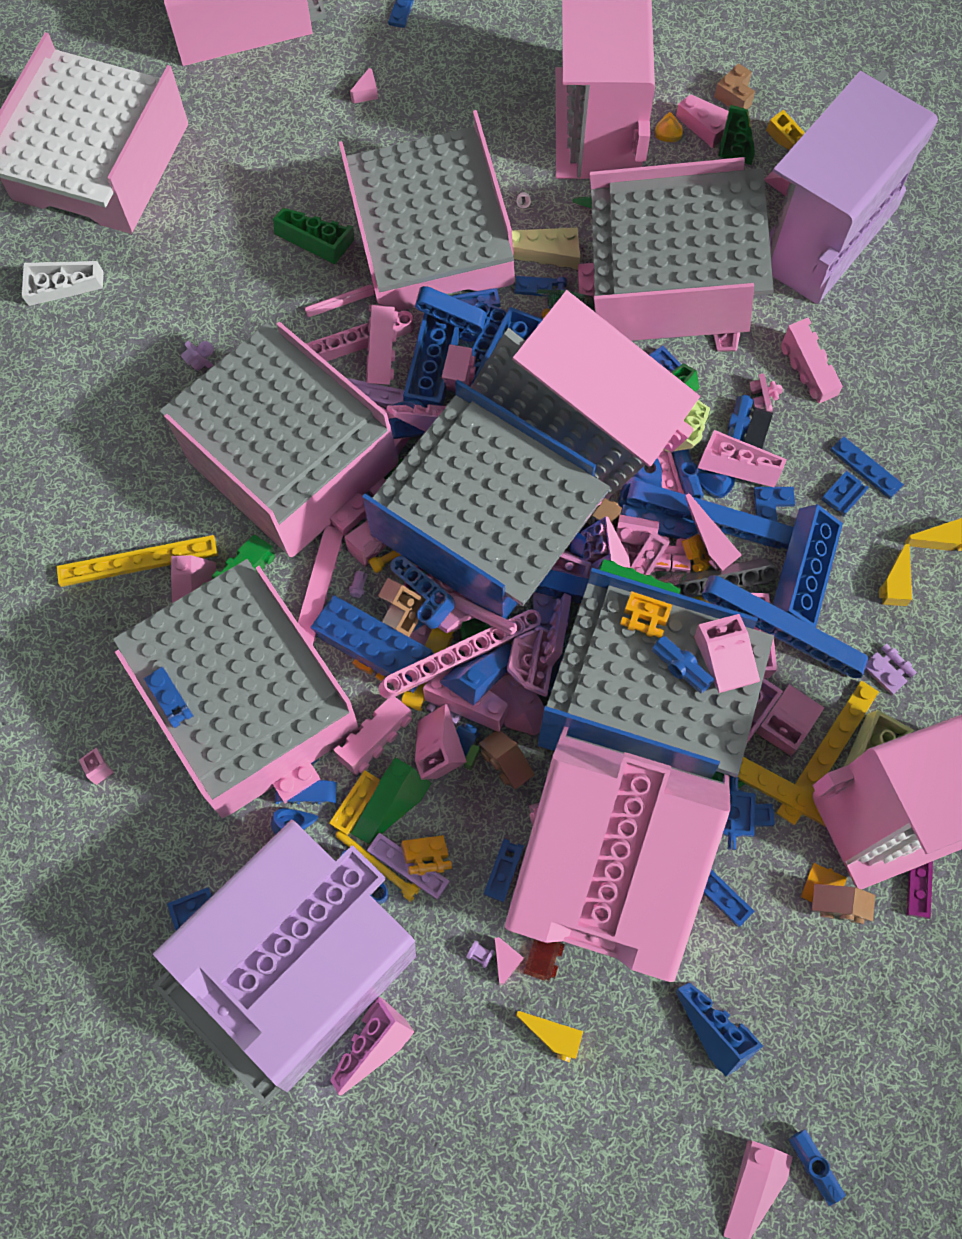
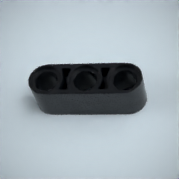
(758, 427)

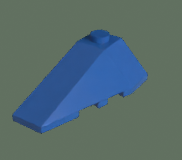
(478, 675)
(724, 1042)

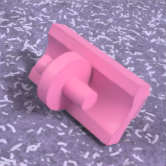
(761, 386)

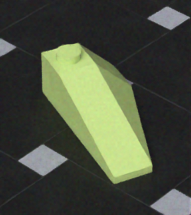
(696, 419)

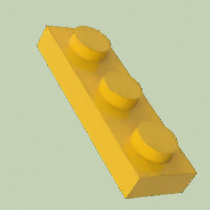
(355, 803)

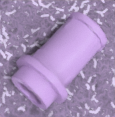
(356, 589)

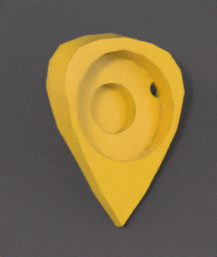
(668, 129)

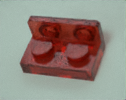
(542, 960)

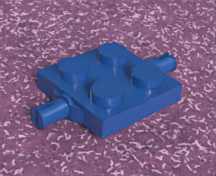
(741, 815)

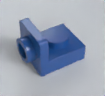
(467, 736)

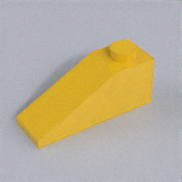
(784, 130)
(942, 537)
(897, 585)
(557, 1037)

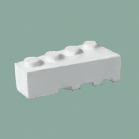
(59, 280)

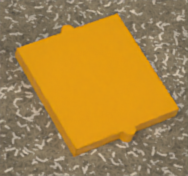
(821, 875)

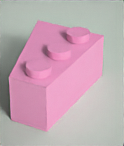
(703, 119)
(459, 366)
(362, 544)

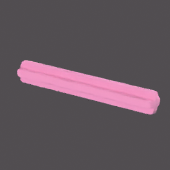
(339, 300)
(485, 615)

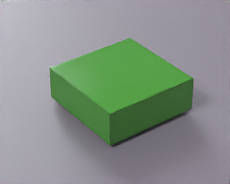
(472, 756)

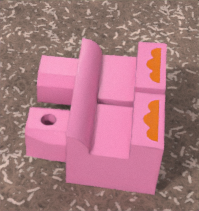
(678, 558)

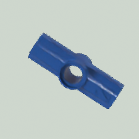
(740, 417)
(687, 473)
(682, 664)
(824, 1180)

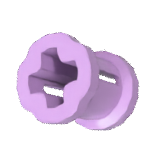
(480, 954)

